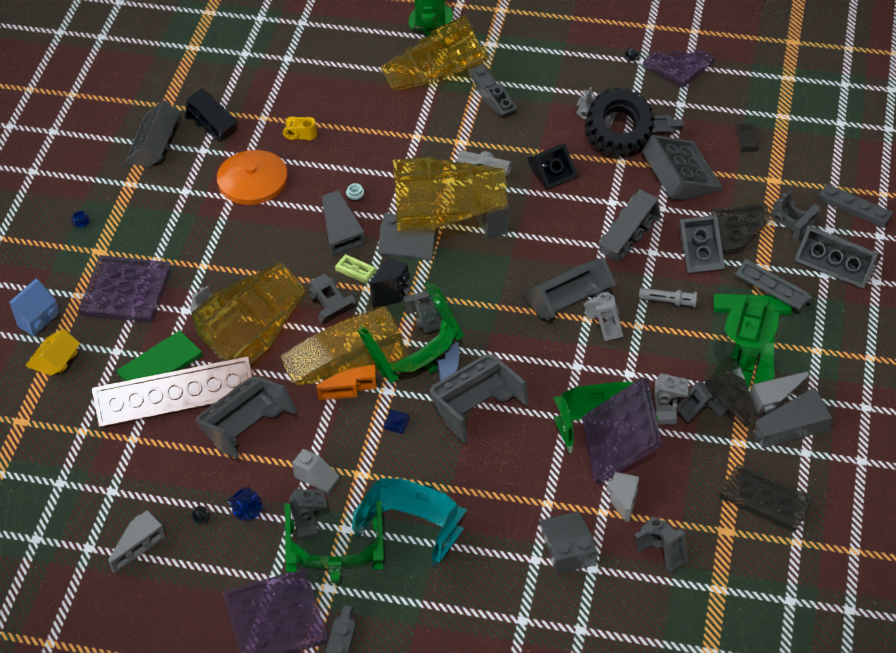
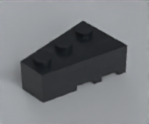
(210, 115)

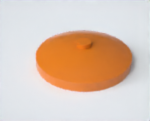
(252, 177)

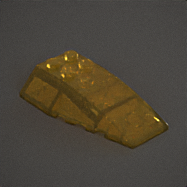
(439, 56)
(444, 192)
(248, 313)
(342, 348)

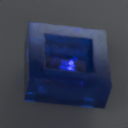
(396, 421)

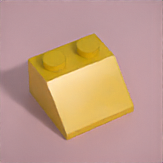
(54, 353)

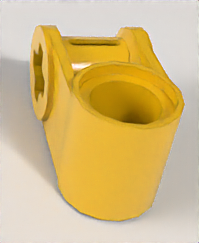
(301, 127)

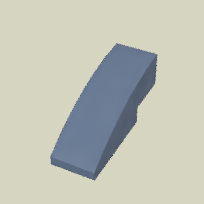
(451, 361)

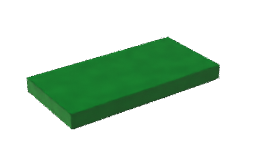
(167, 356)

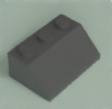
(406, 244)

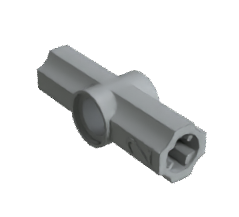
(484, 158)

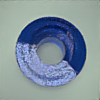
(80, 219)

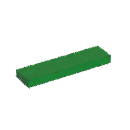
(725, 302)

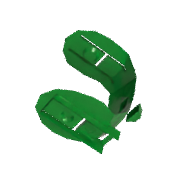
(429, 15)
(448, 331)
(754, 337)
(580, 401)
(295, 554)

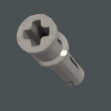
(678, 300)

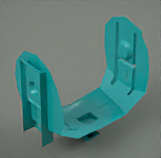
(415, 500)

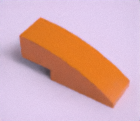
(348, 383)

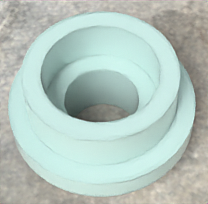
(355, 192)

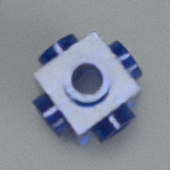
(245, 504)

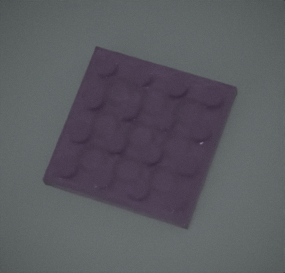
(125, 288)
(621, 430)
(276, 615)

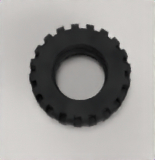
(629, 104)

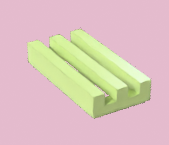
(353, 270)

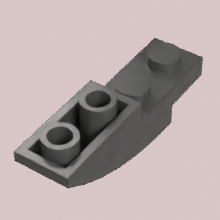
(490, 91)

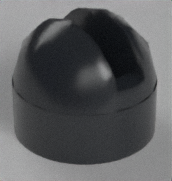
(631, 54)
(198, 517)

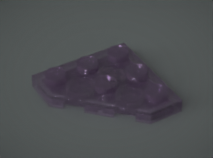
(679, 66)

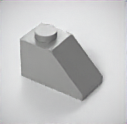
(314, 471)
(623, 493)

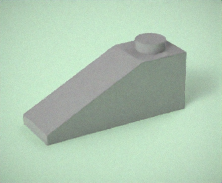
(771, 394)
(138, 537)

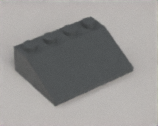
(680, 167)

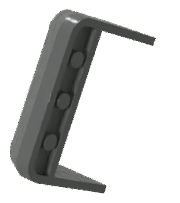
(569, 287)
(471, 386)
(241, 409)

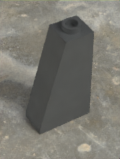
(342, 226)
(793, 420)

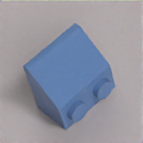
(34, 308)

